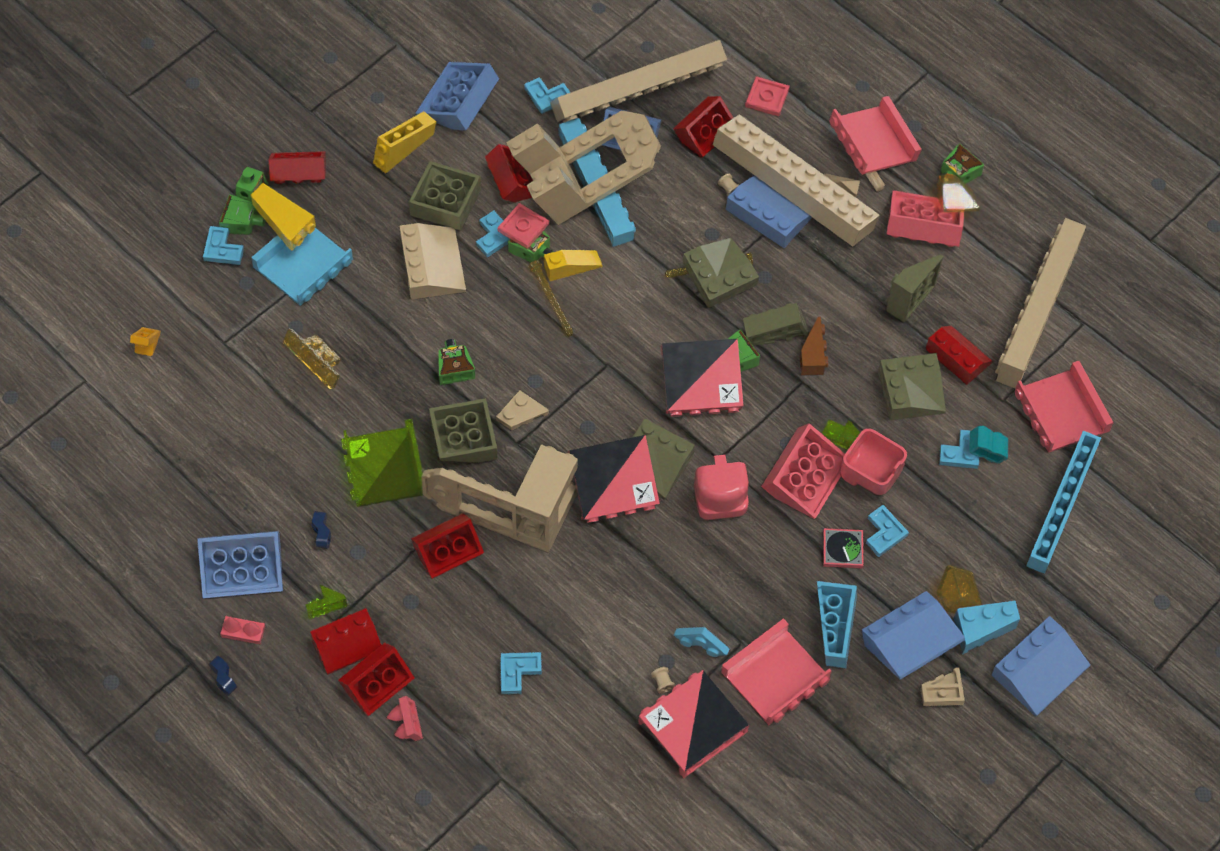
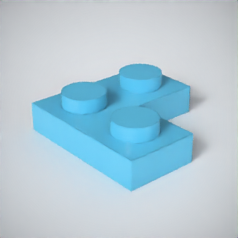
(542, 96)
(493, 240)
(218, 250)
(959, 455)
(889, 532)
(701, 637)
(515, 665)

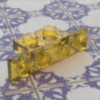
(315, 356)

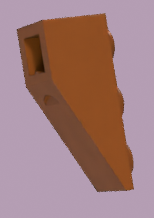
(812, 353)

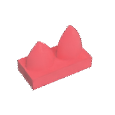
(242, 630)
(406, 711)

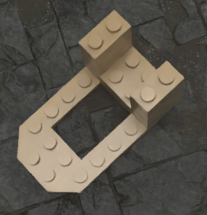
(553, 180)
(536, 509)

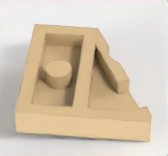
(520, 411)
(943, 690)

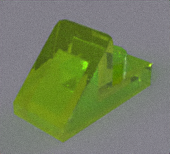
(841, 435)
(331, 602)

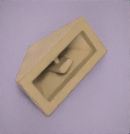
(847, 184)

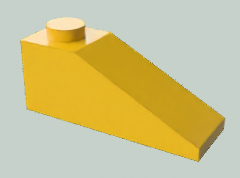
(570, 262)

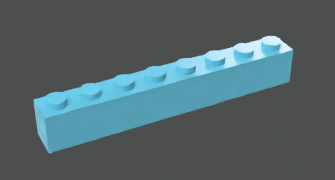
(589, 168)
(1063, 502)

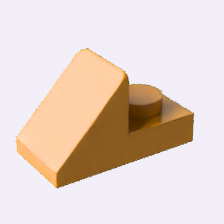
(145, 340)

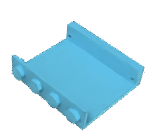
(305, 268)

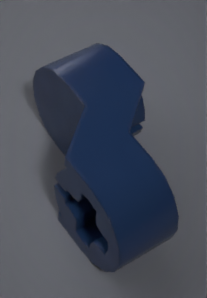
(319, 526)
(223, 680)

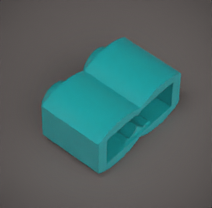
(988, 444)

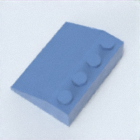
(459, 94)
(767, 211)
(240, 564)
(912, 635)
(1041, 666)

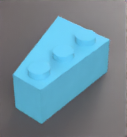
(985, 622)

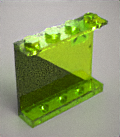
(383, 465)

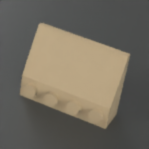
(431, 260)

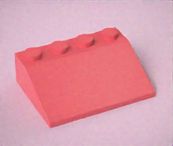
(923, 219)
(805, 471)

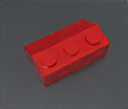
(701, 125)
(297, 166)
(509, 174)
(958, 354)
(447, 545)
(345, 641)
(376, 678)

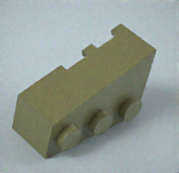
(775, 324)

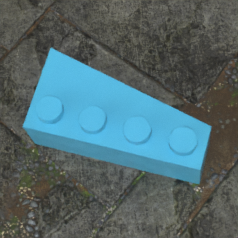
(837, 615)

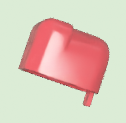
(873, 462)
(721, 489)

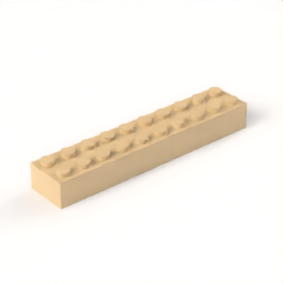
(637, 81)
(796, 180)
(1039, 303)

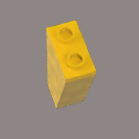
(402, 140)
(283, 216)

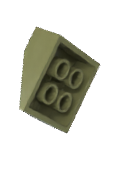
(445, 195)
(719, 271)
(912, 287)
(912, 386)
(464, 432)
(667, 453)

